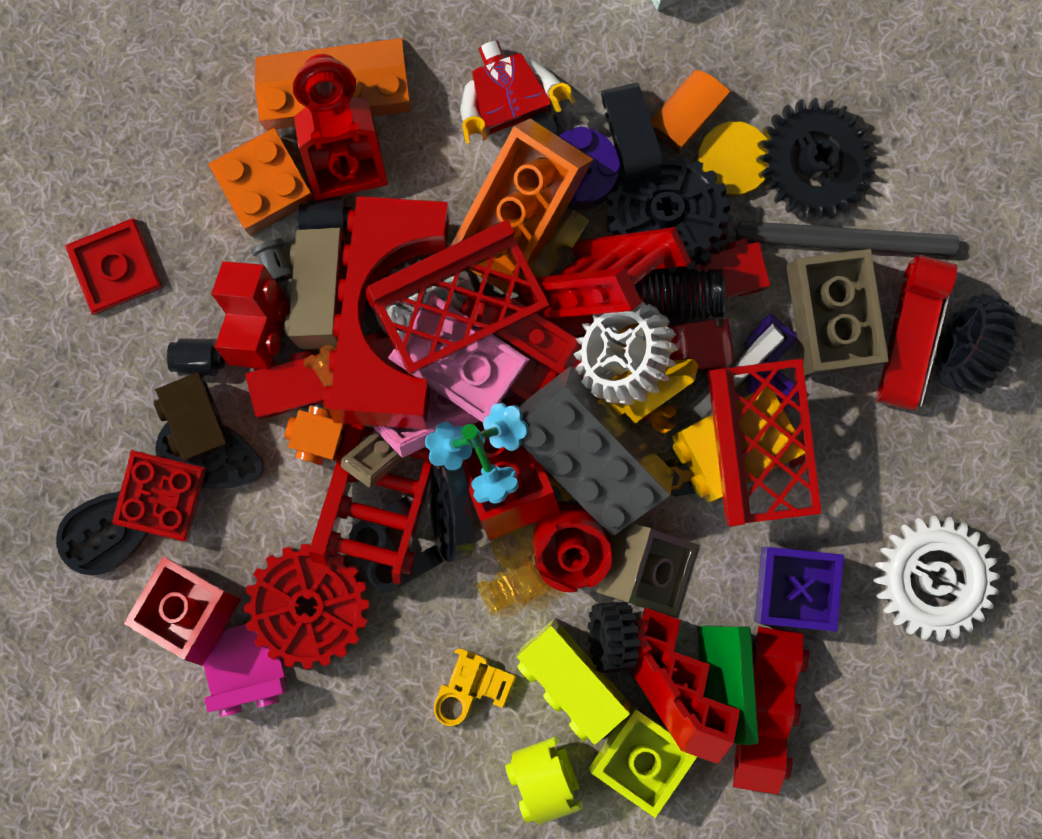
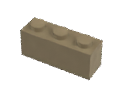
(314, 287)

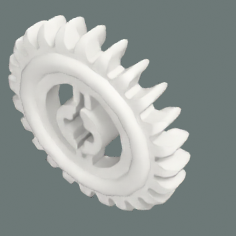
(903, 562)

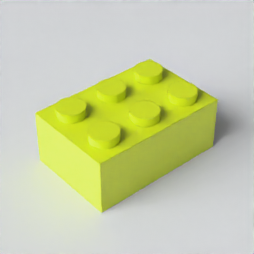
(573, 682)

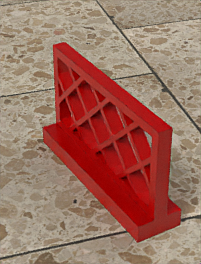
(446, 264)
(730, 449)

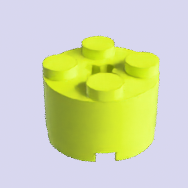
(544, 781)

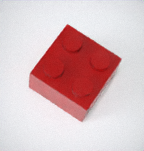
(182, 611)

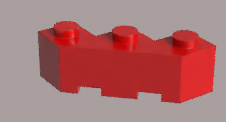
(776, 665)
(677, 689)

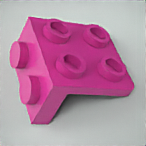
(242, 673)

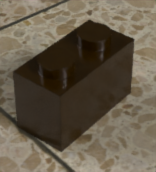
(191, 418)

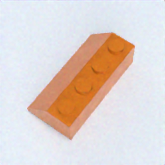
(375, 65)

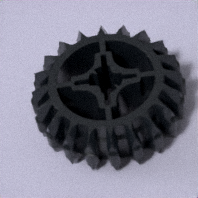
(978, 344)

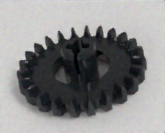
(842, 142)

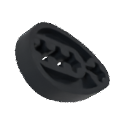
(219, 473)
(451, 513)
(91, 517)

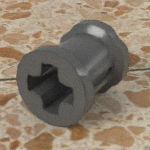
(273, 258)

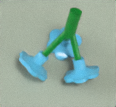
(454, 444)

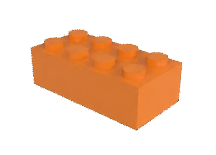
(528, 187)

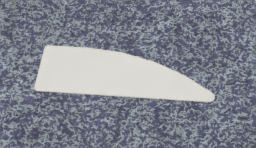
(937, 334)

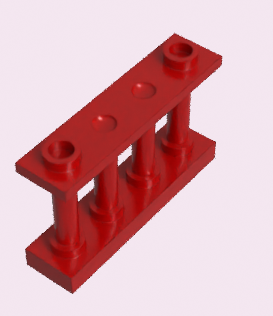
(607, 273)
(340, 506)

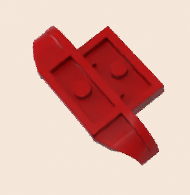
(539, 340)

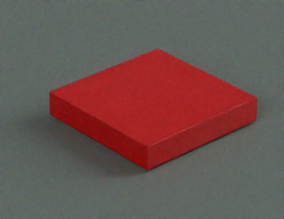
(113, 266)

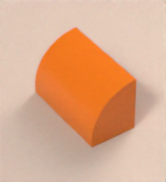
(689, 109)

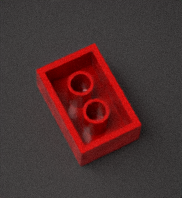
(526, 505)

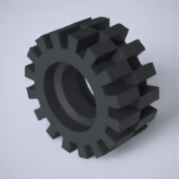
(613, 637)

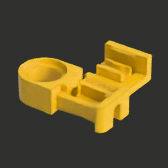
(472, 677)

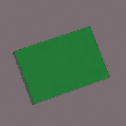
(731, 674)

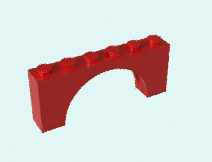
(362, 384)

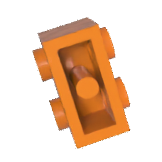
(315, 435)

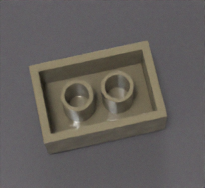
(837, 312)

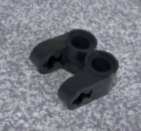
(423, 561)

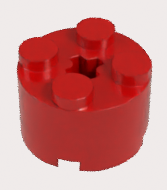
(704, 343)
(571, 549)

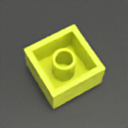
(642, 762)

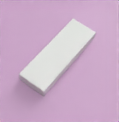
(752, 355)

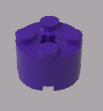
(601, 173)

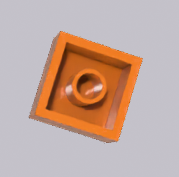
(261, 182)

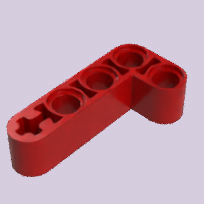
(915, 330)

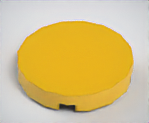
(732, 155)

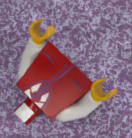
(507, 92)

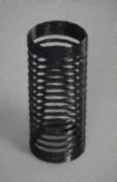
(713, 292)

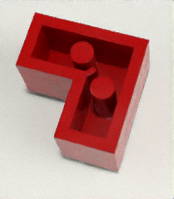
(253, 315)

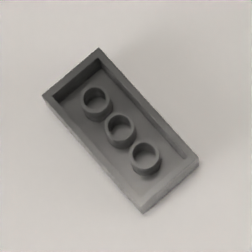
(593, 453)

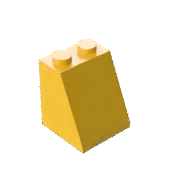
(698, 446)

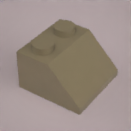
(648, 568)

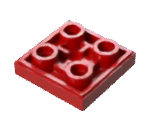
(159, 496)

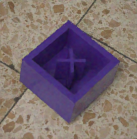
(799, 588)

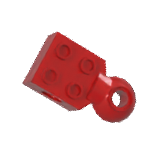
(335, 130)

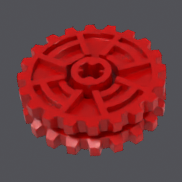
(301, 636)

